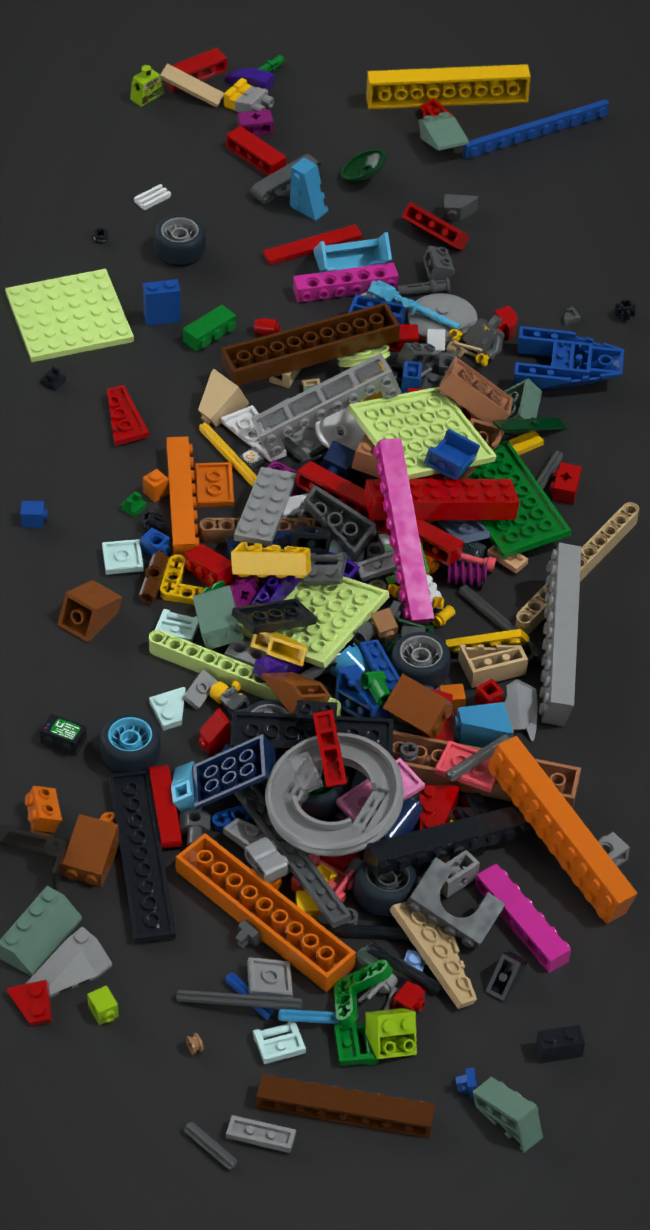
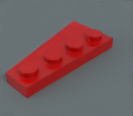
(125, 418)

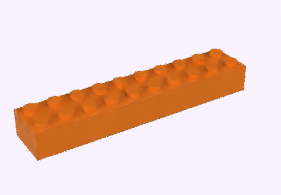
(561, 830)
(273, 915)

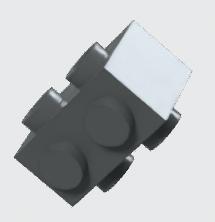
(438, 263)

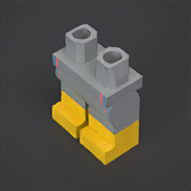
(247, 98)

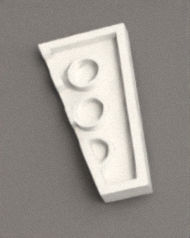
(242, 425)

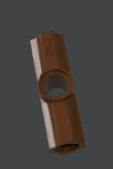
(153, 577)

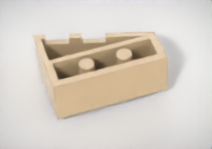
(492, 663)

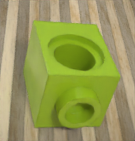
(103, 1005)

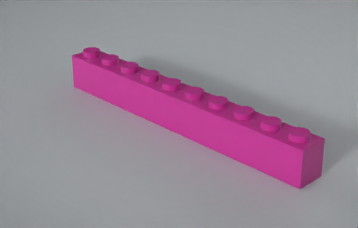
(404, 531)

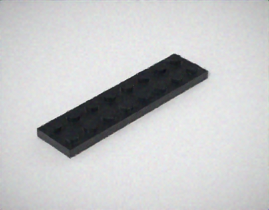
(282, 735)

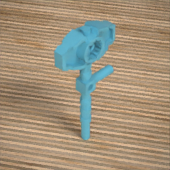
(388, 293)

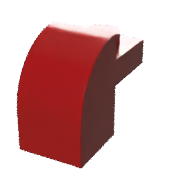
(509, 321)

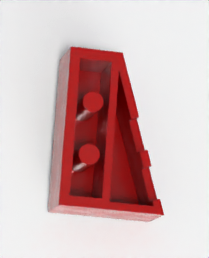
(209, 566)
(437, 804)

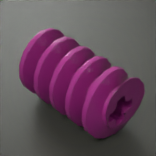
(467, 573)

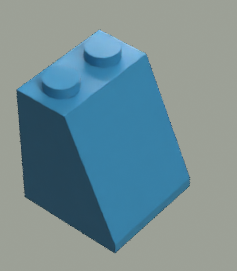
(481, 724)

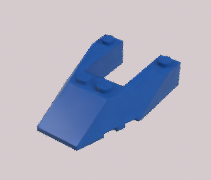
(574, 359)

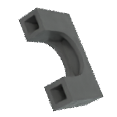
(469, 929)

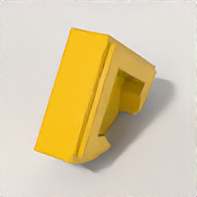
(328, 874)

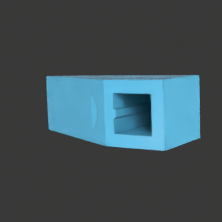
(183, 787)

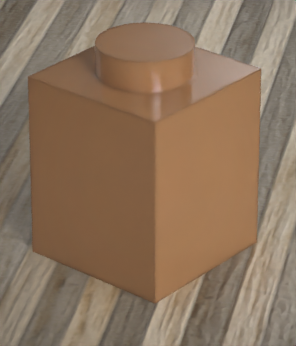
(385, 624)

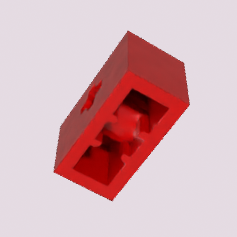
(566, 483)

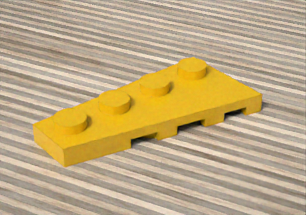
(510, 637)

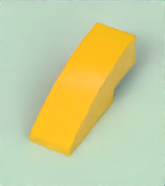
(280, 646)

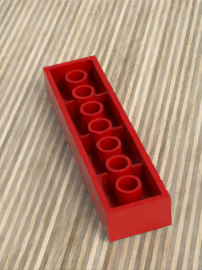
(451, 499)

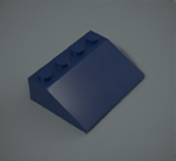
(232, 770)

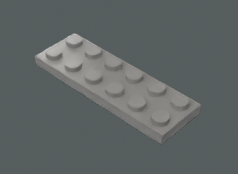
(265, 506)

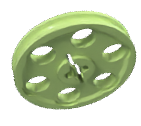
(359, 357)

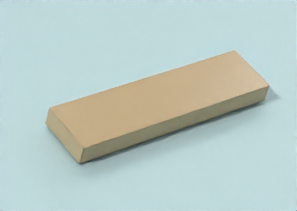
(192, 85)

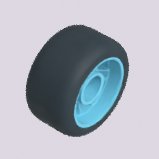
(130, 743)

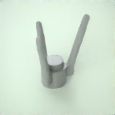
(383, 987)

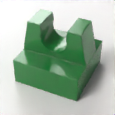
(134, 505)

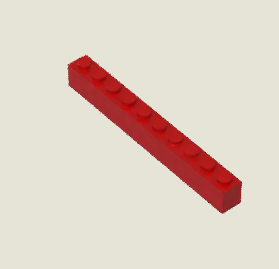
(434, 541)

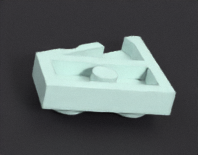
(169, 708)

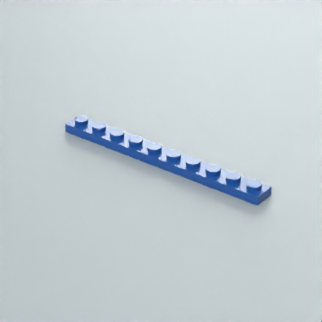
(536, 129)

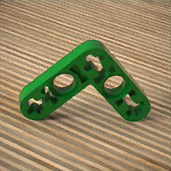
(351, 984)

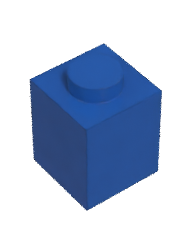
(33, 514)

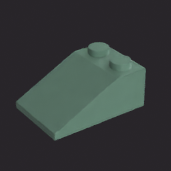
(442, 131)

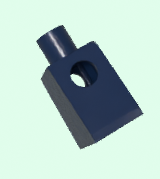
(340, 460)

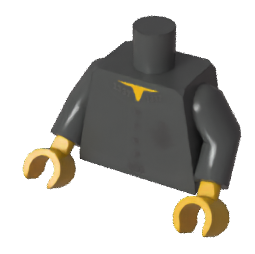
(483, 335)

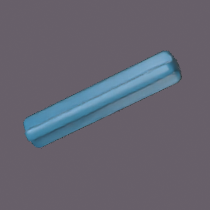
(307, 1016)

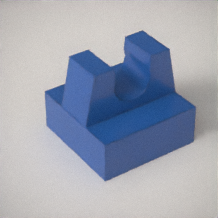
(467, 1082)

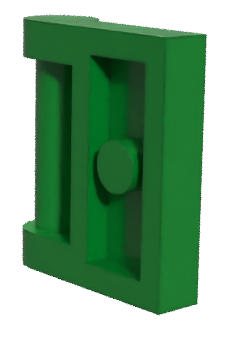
(348, 1045)

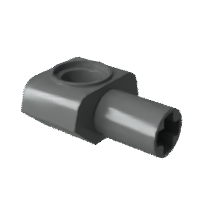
(194, 824)

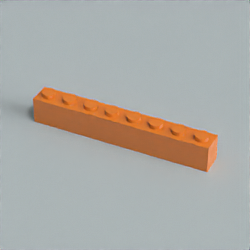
(181, 496)

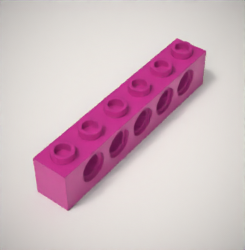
(342, 282)

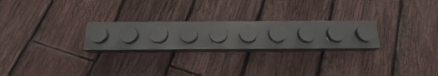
(299, 862)

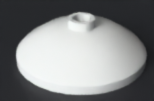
(342, 423)

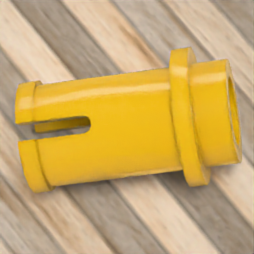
(444, 615)

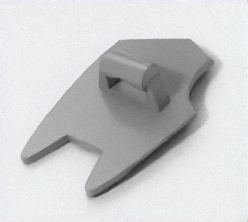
(522, 707)

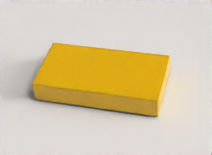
(526, 442)

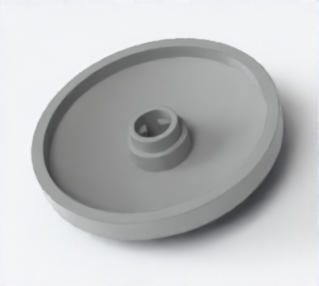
(449, 305)

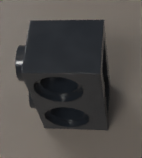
(304, 714)

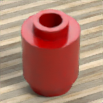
(266, 326)

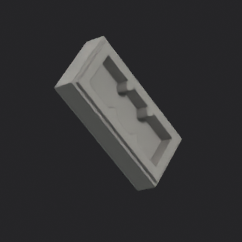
(199, 689)

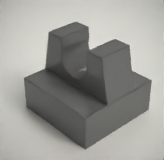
(247, 935)

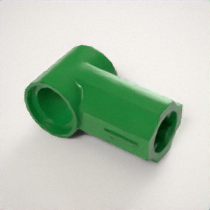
(376, 683)

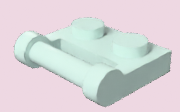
(178, 625)
(281, 1046)

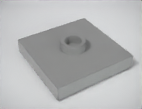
(269, 977)

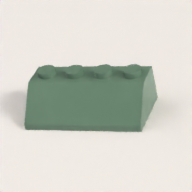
(39, 931)

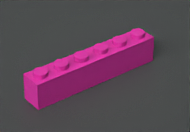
(524, 919)

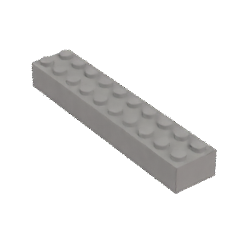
(561, 634)

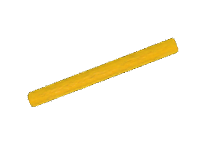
(228, 453)

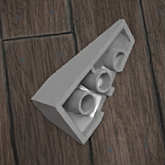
(73, 962)

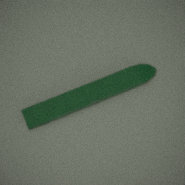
(529, 424)

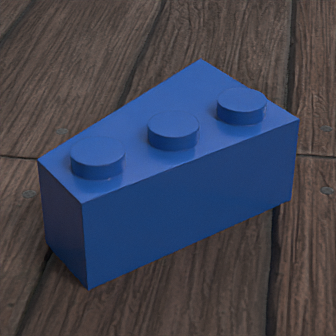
(353, 697)

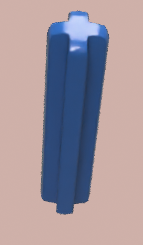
(242, 988)

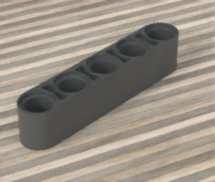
(278, 182)

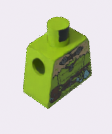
(146, 86)

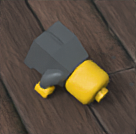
(229, 697)

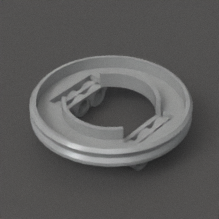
(342, 837)

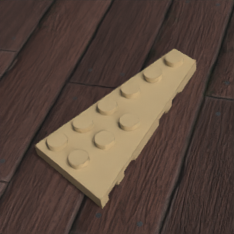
(438, 952)

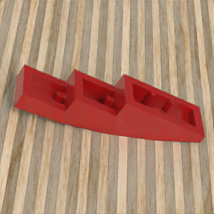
(329, 748)

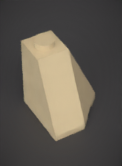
(220, 399)

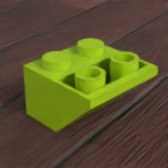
(392, 1032)

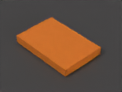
(214, 484)

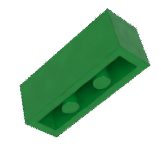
(209, 328)

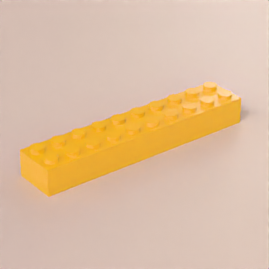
(448, 86)

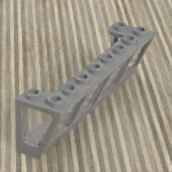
(324, 401)

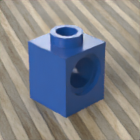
(154, 541)

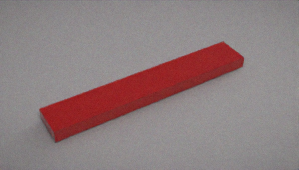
(305, 246)

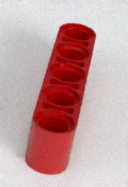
(164, 806)

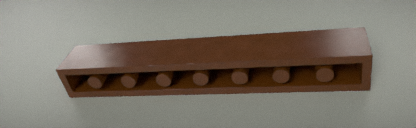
(345, 1106)

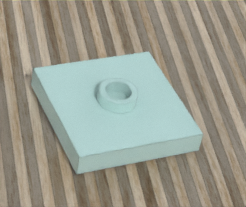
(122, 556)

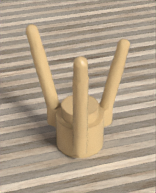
(456, 347)

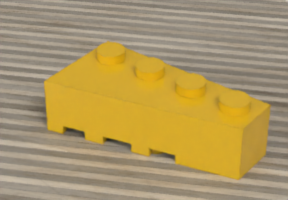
(270, 561)

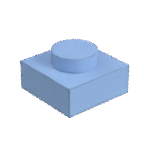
(415, 960)

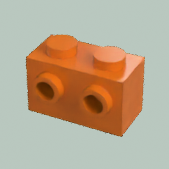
(43, 809)

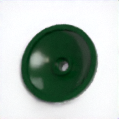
(364, 165)

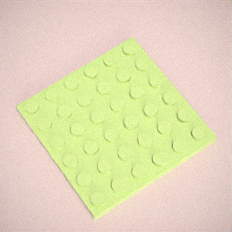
(69, 315)
(420, 422)
(338, 613)

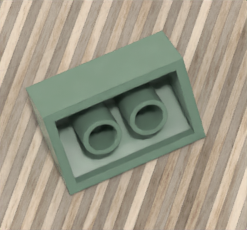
(525, 402)

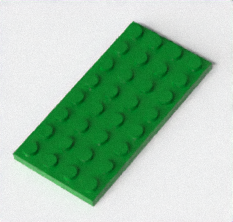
(536, 518)

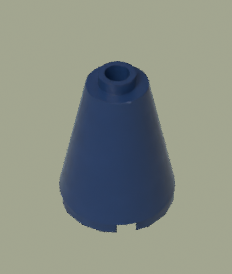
(407, 819)

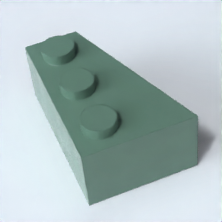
(510, 1110)

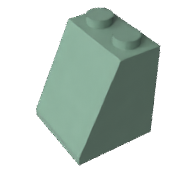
(215, 618)

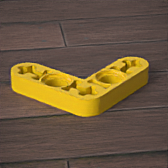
(177, 588)

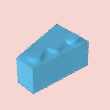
(305, 189)

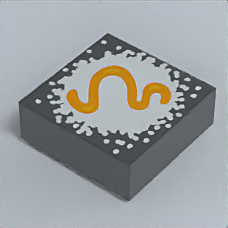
(252, 458)

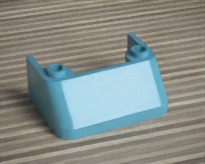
(353, 254)

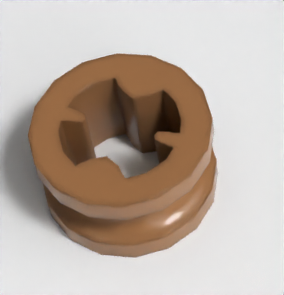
(194, 1043)

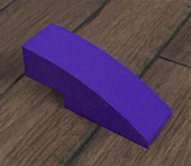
(254, 77)
(275, 665)

